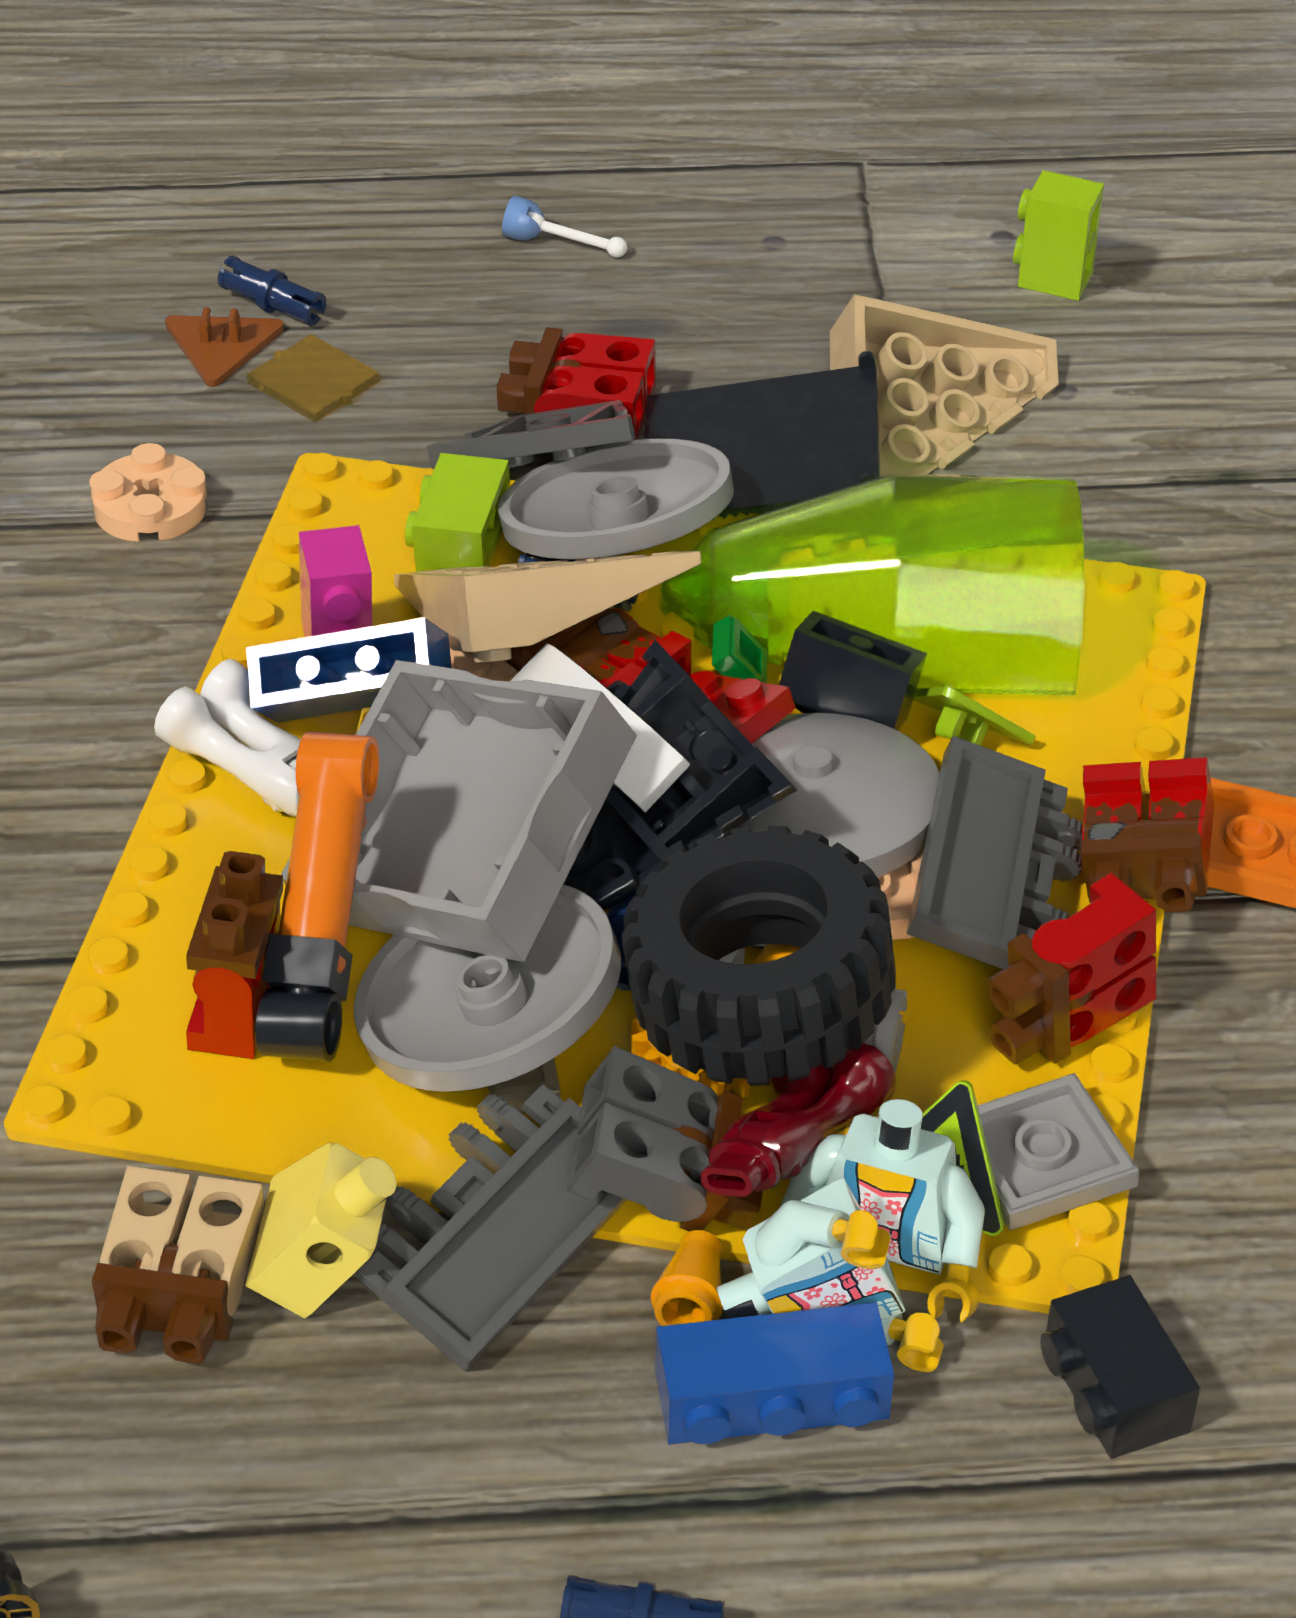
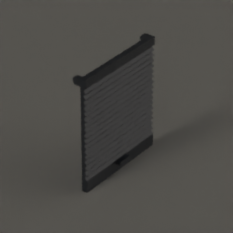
(781, 433)

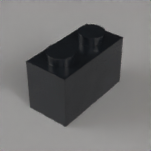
(851, 671)
(1119, 1367)

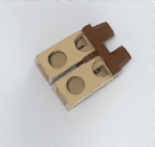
(174, 1263)

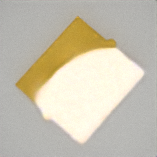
(313, 378)

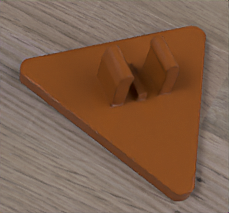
(221, 343)

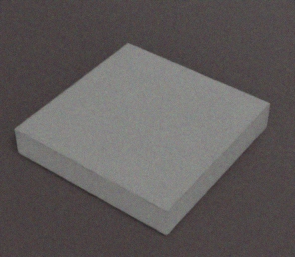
(1052, 1151)

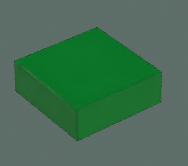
(737, 651)

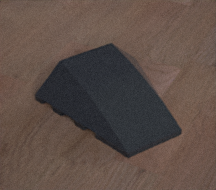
(716, 793)

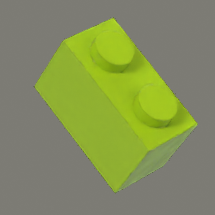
(1058, 234)
(458, 513)

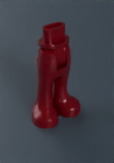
(782, 1134)

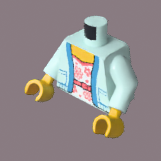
(912, 1191)
(825, 1257)

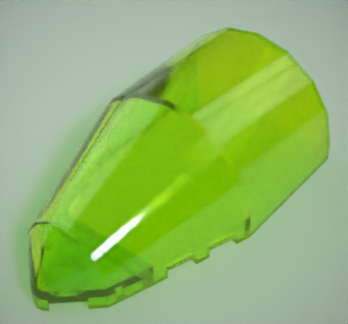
(944, 563)

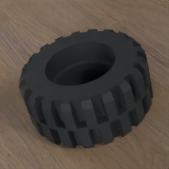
(770, 1014)

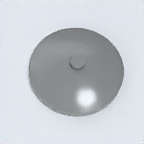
(616, 499)
(852, 785)
(480, 1019)

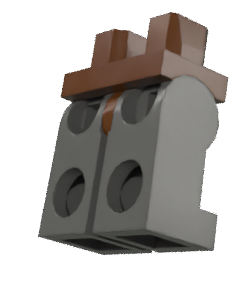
(651, 1138)

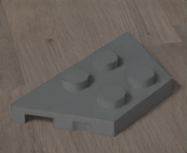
(559, 431)

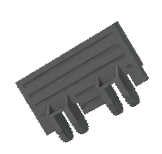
(992, 854)
(505, 1229)

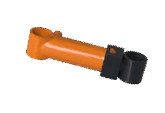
(308, 957)

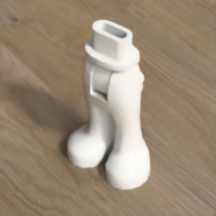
(232, 735)

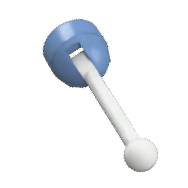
(527, 221)

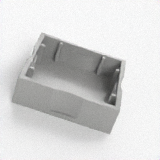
(479, 804)

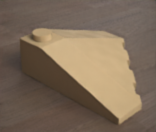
(940, 378)
(526, 602)

